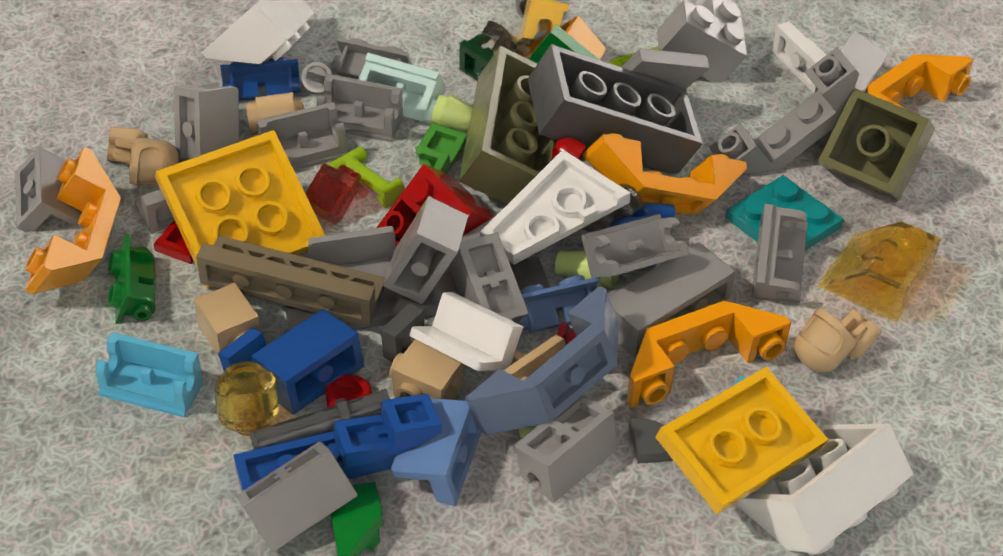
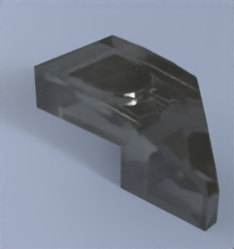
(503, 37)

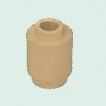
(271, 106)

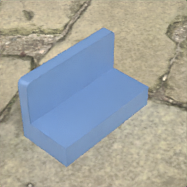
(446, 456)

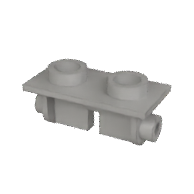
(354, 54)

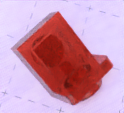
(334, 191)

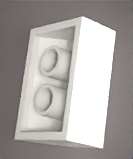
(262, 32)
(831, 487)

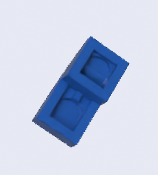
(400, 427)

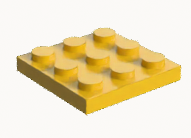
(242, 195)

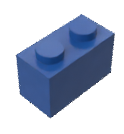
(310, 359)

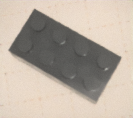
(594, 98)

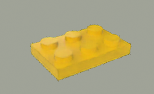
(741, 439)

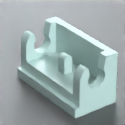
(418, 84)

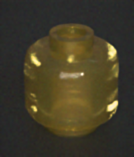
(246, 397)

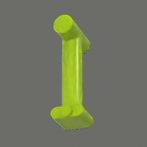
(386, 191)

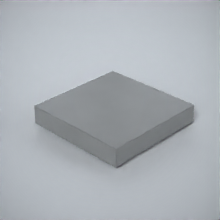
(668, 66)

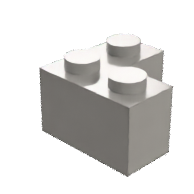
(706, 30)

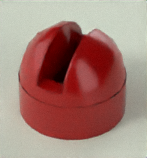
(571, 146)

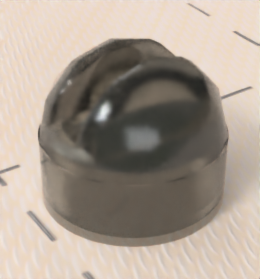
(634, 205)

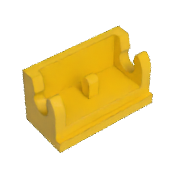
(544, 12)

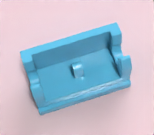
(149, 375)

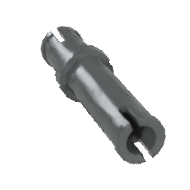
(318, 421)

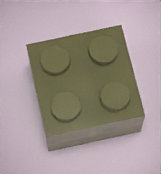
(877, 144)

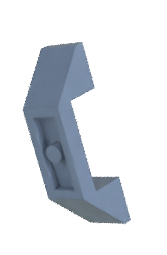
(511, 404)

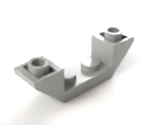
(802, 126)

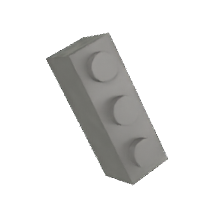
(670, 292)

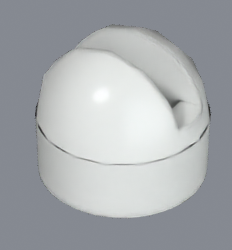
(318, 69)

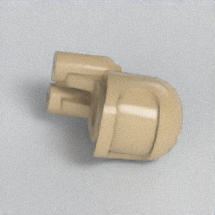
(141, 153)
(829, 341)

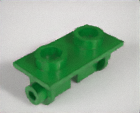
(133, 285)

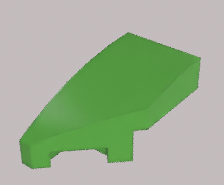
(441, 147)

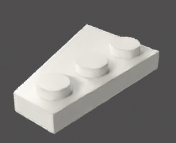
(555, 205)

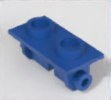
(277, 77)

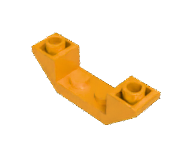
(927, 72)
(622, 163)
(92, 192)
(707, 328)

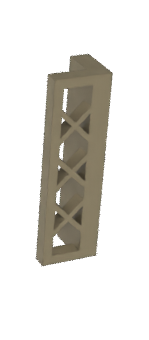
(291, 279)

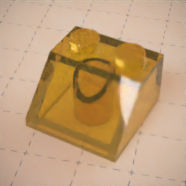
(883, 268)

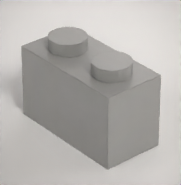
(425, 250)

